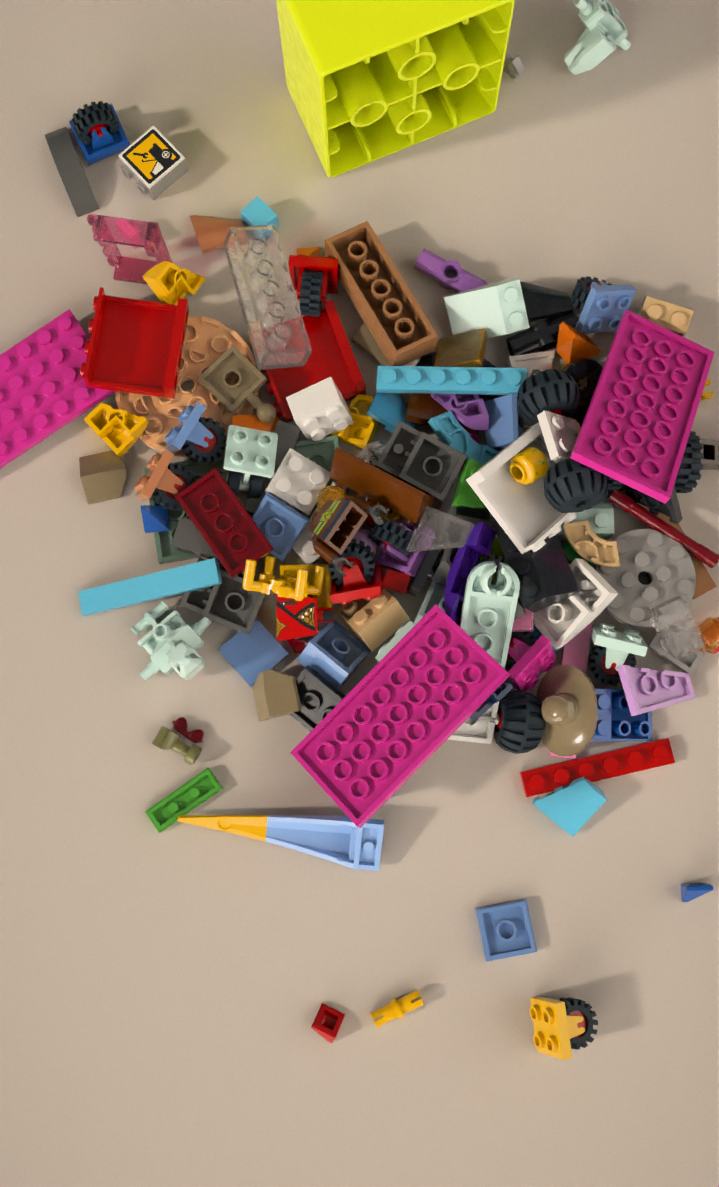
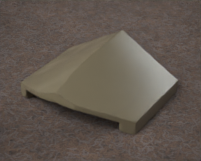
(102, 476)
(275, 695)

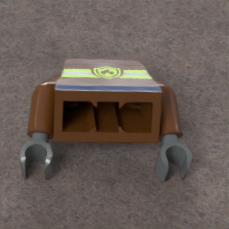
(338, 524)

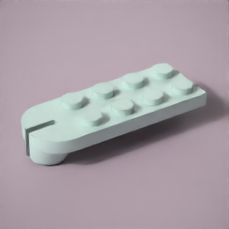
(490, 608)

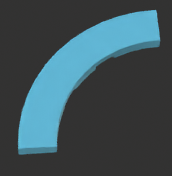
(455, 436)

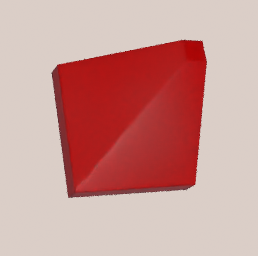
(327, 1022)

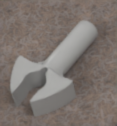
(513, 66)

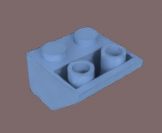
(503, 422)

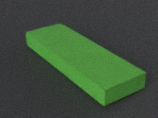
(184, 799)

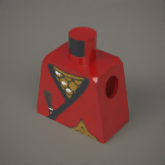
(300, 618)

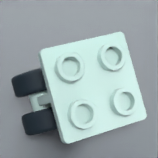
(252, 454)

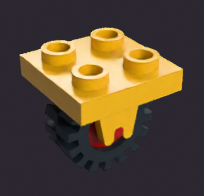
(561, 1025)

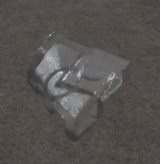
(439, 531)

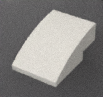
(570, 616)

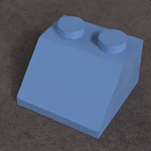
(334, 653)

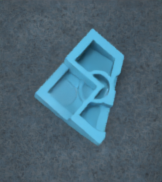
(572, 804)

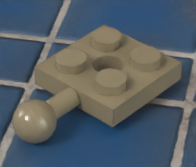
(236, 395)

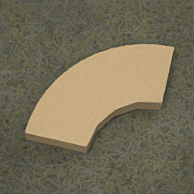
(589, 545)

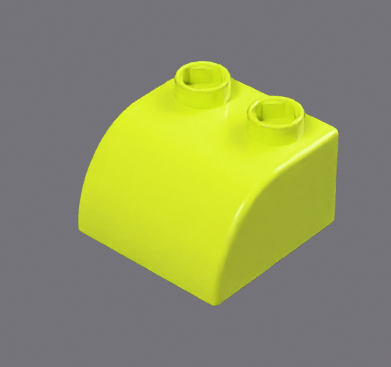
(390, 71)

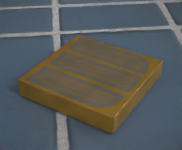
(462, 350)

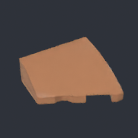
(212, 231)

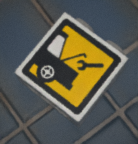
(152, 163)

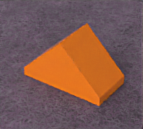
(573, 345)

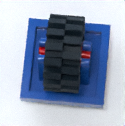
(98, 131)

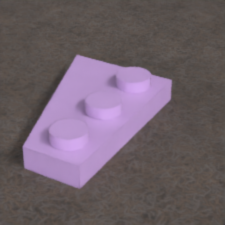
(654, 689)

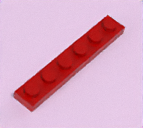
(598, 767)

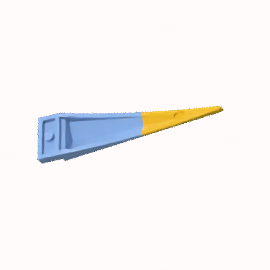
(320, 835)

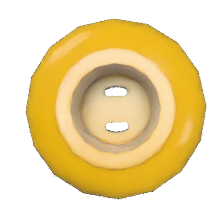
(528, 465)

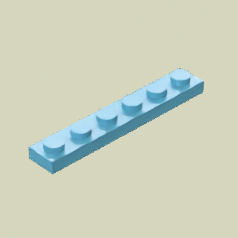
(449, 380)

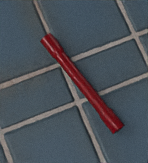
(628, 505)

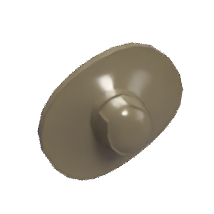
(568, 710)

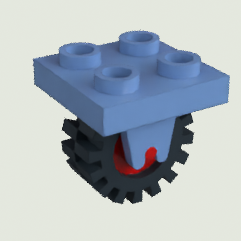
(600, 304)
(197, 435)

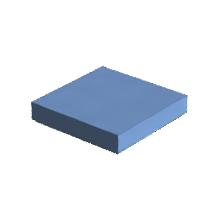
(279, 524)
(253, 652)
(506, 930)

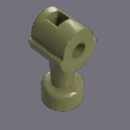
(169, 740)

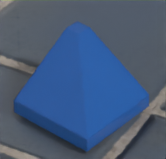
(155, 519)
(693, 890)

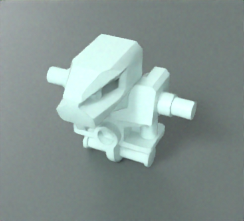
(599, 39)
(171, 643)

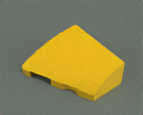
(364, 427)

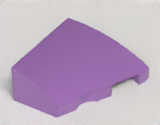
(466, 408)

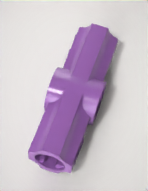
(436, 267)

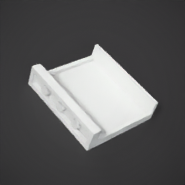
(519, 507)

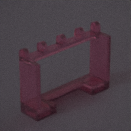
(130, 232)

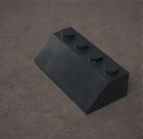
(542, 574)

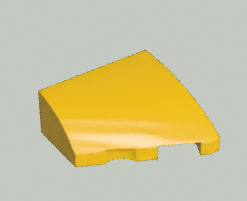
(172, 282)
(116, 427)

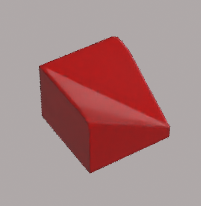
(396, 581)

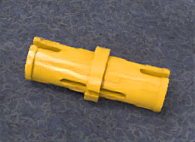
(397, 1008)

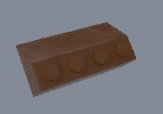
(379, 486)

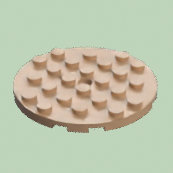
(203, 345)

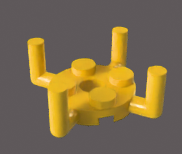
(288, 586)

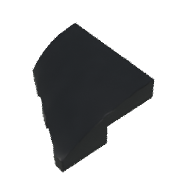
(545, 302)

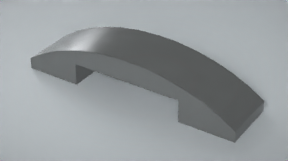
(71, 172)

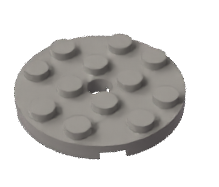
(667, 565)

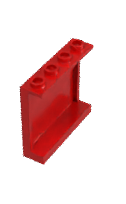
(135, 345)
(329, 358)

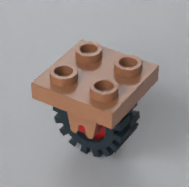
(163, 481)

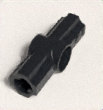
(539, 337)

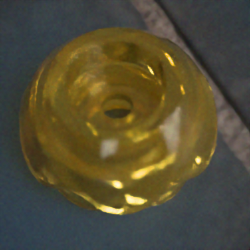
(328, 493)

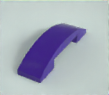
(464, 561)

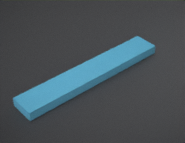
(150, 587)

